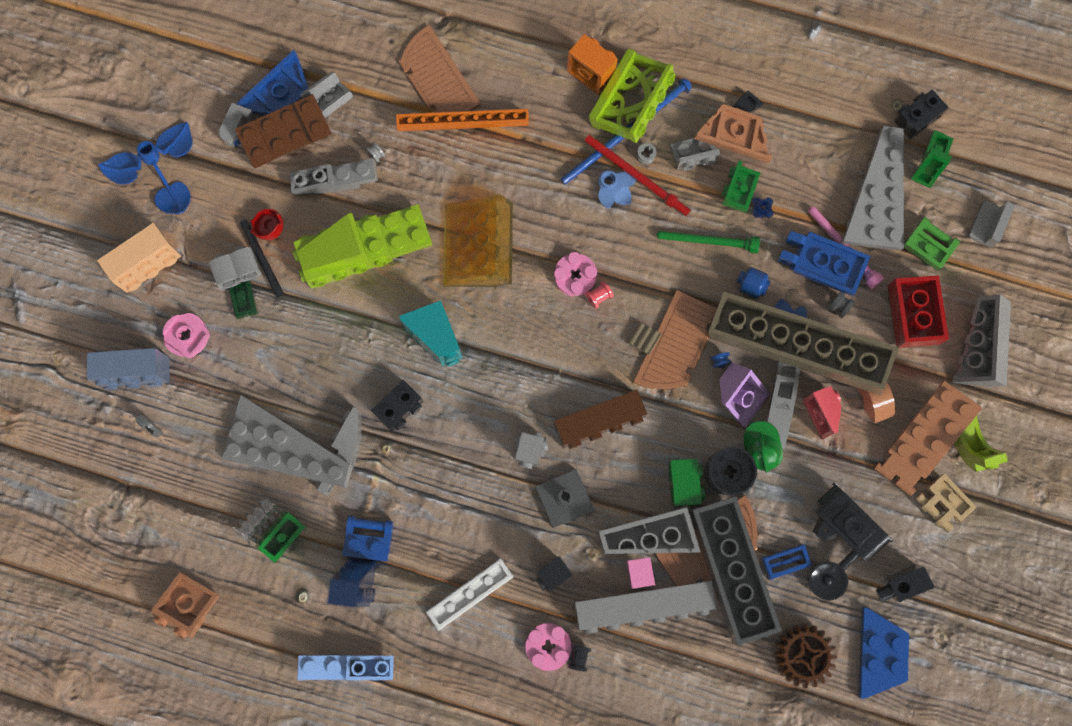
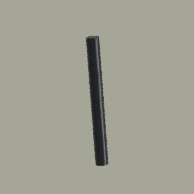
(261, 259)

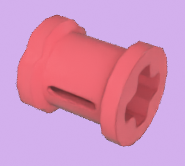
(599, 294)

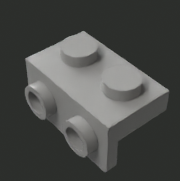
(328, 93)

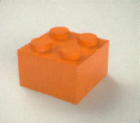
(591, 64)

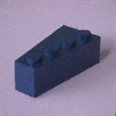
(353, 584)

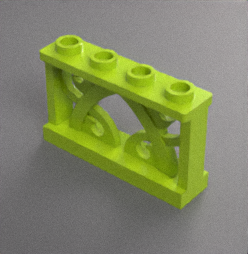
(647, 108)

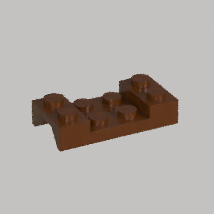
(283, 131)

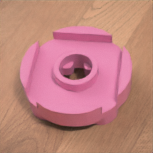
(575, 262)
(198, 335)
(559, 654)

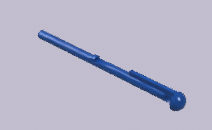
(684, 85)

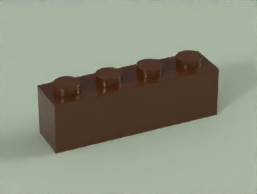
(600, 419)

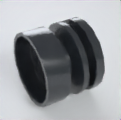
(744, 471)

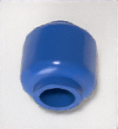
(753, 283)

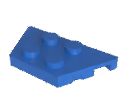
(277, 88)
(882, 655)

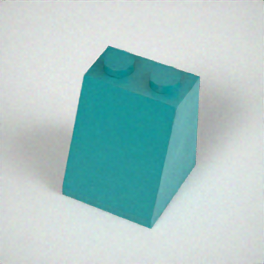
(433, 332)

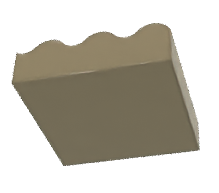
(644, 338)

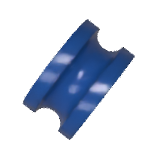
(721, 360)

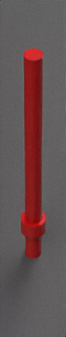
(671, 199)

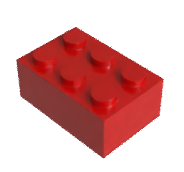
(918, 311)

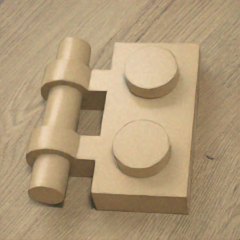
(950, 497)

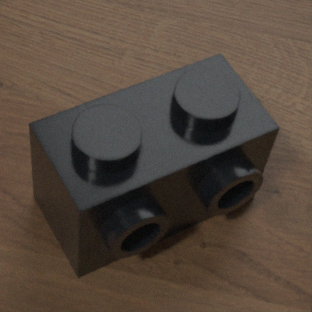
(921, 114)
(398, 406)

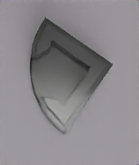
(145, 422)

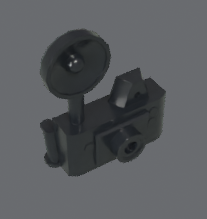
(856, 528)

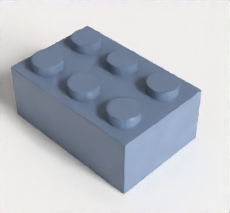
(128, 368)

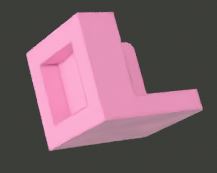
(640, 573)

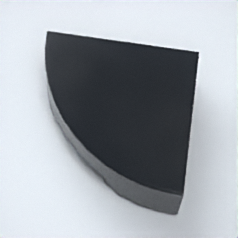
(748, 102)

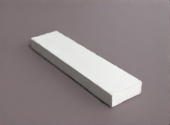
(469, 594)

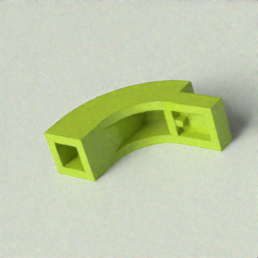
(976, 450)

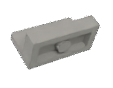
(991, 223)

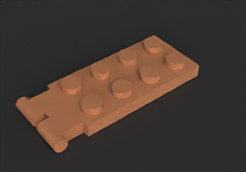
(928, 437)

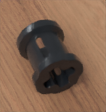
(579, 658)

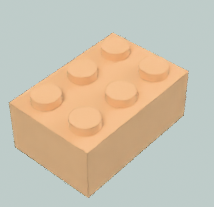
(139, 258)

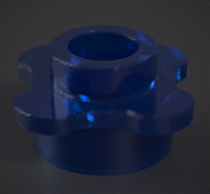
(762, 213)

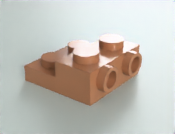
(184, 606)

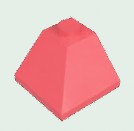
(824, 410)

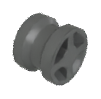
(841, 305)

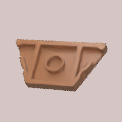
(736, 132)

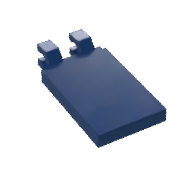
(825, 262)

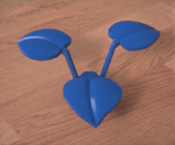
(123, 167)

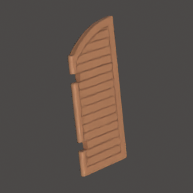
(436, 74)
(679, 346)
(690, 567)

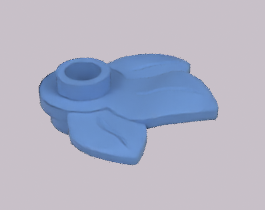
(617, 191)

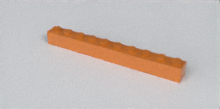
(462, 120)

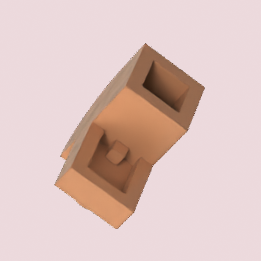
(878, 406)

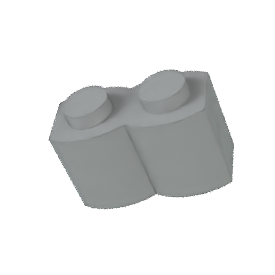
(235, 267)

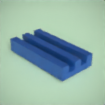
(768, 567)

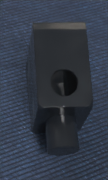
(914, 580)

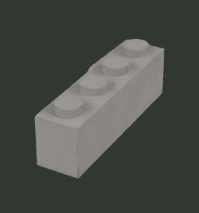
(987, 345)
(658, 534)

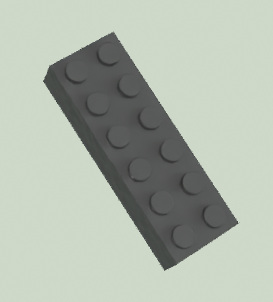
(735, 571)

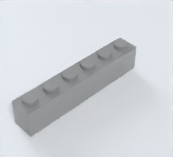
(645, 605)

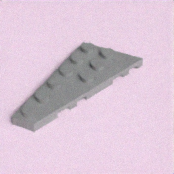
(879, 204)
(273, 445)

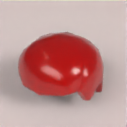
(267, 224)

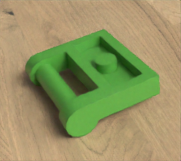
(929, 249)

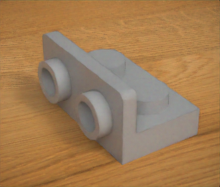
(692, 153)

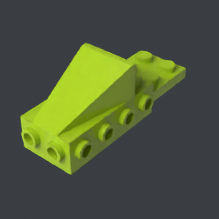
(359, 245)

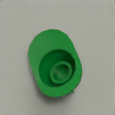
(764, 445)

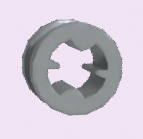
(375, 152)
(642, 159)

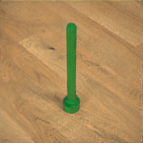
(750, 244)

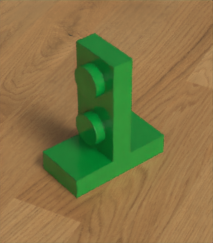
(934, 159)

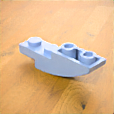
(345, 667)

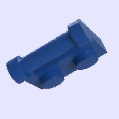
(367, 546)

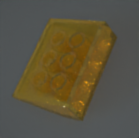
(478, 242)

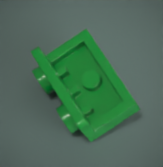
(741, 187)

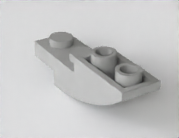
(333, 179)
(783, 399)
(346, 442)

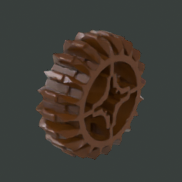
(808, 664)

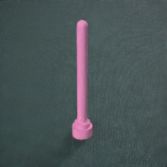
(872, 277)

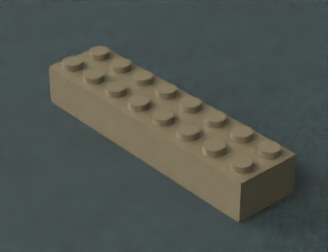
(803, 343)

